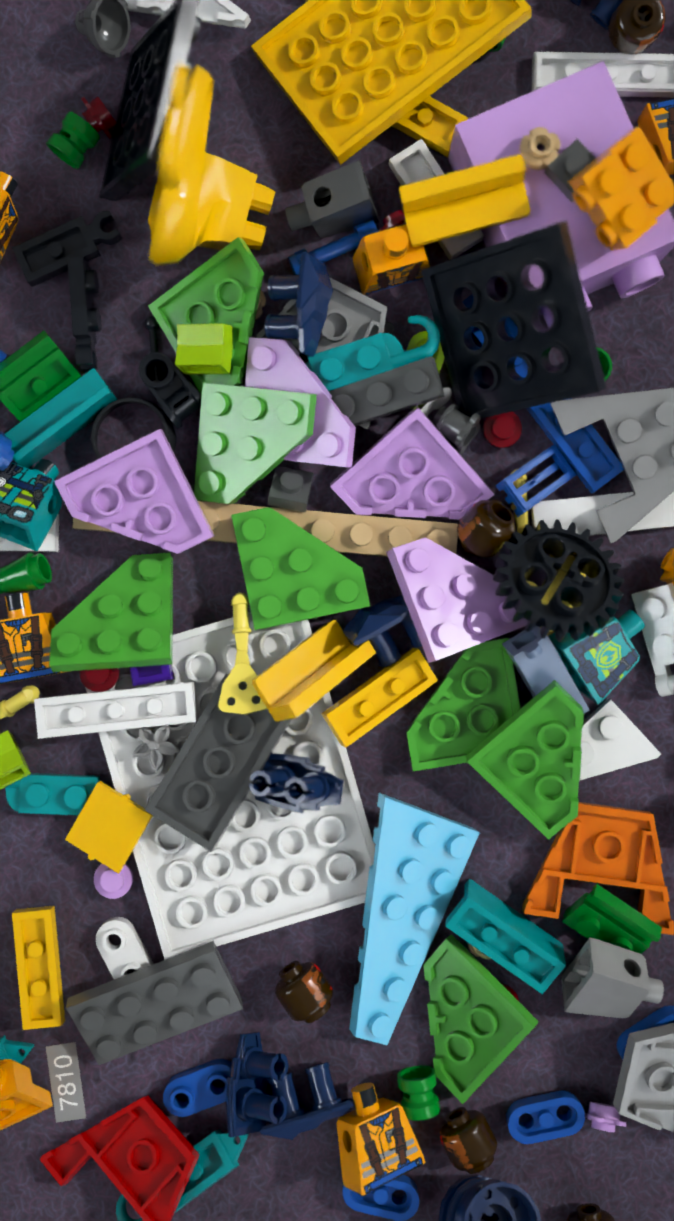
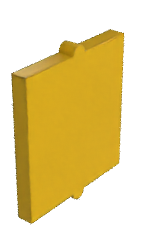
(109, 827)

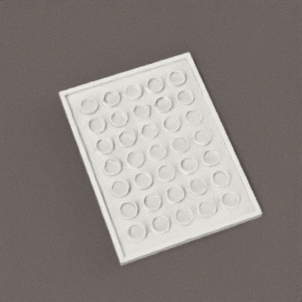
(271, 860)

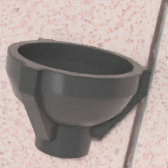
(105, 25)

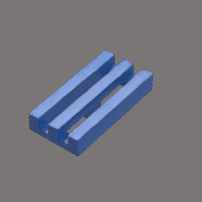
(515, 495)

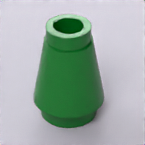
(25, 574)

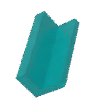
(59, 418)
(507, 937)

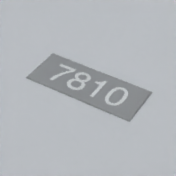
(65, 1082)

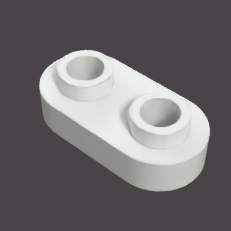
(127, 955)

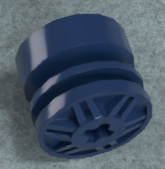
(487, 1196)

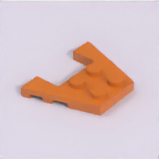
(604, 848)

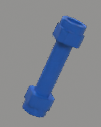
(336, 247)

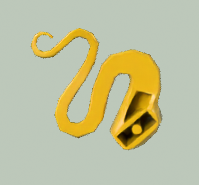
(198, 194)

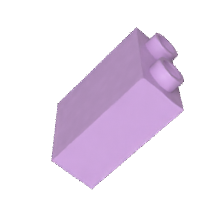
(573, 108)

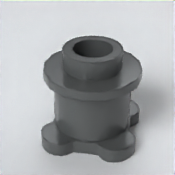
(457, 426)

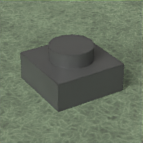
(567, 165)
(290, 489)

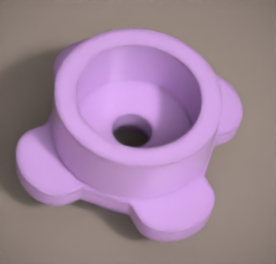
(603, 1117)

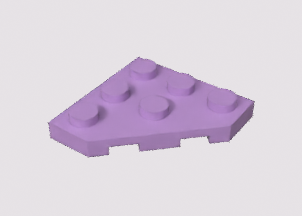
(278, 366)
(411, 475)
(138, 495)
(449, 599)

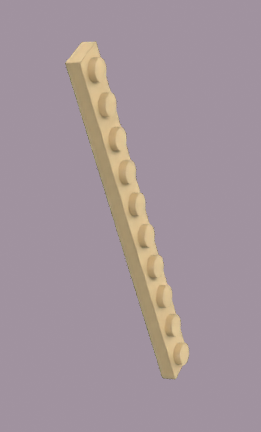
(340, 531)

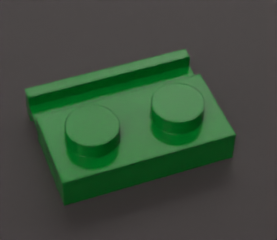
(34, 376)
(611, 920)

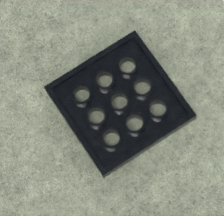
(146, 98)
(560, 292)

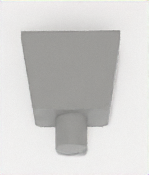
(608, 981)

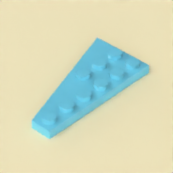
(406, 897)

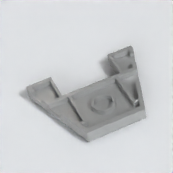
(348, 319)
(644, 440)
(647, 1078)

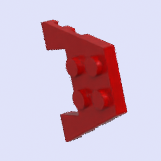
(139, 1155)

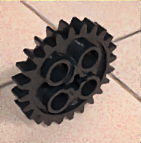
(526, 560)

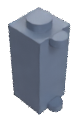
(540, 664)

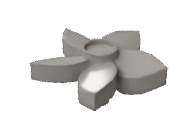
(155, 745)

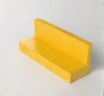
(465, 200)
(309, 671)

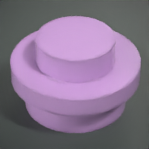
(112, 884)

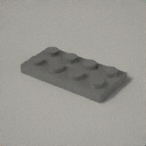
(214, 770)
(155, 1003)

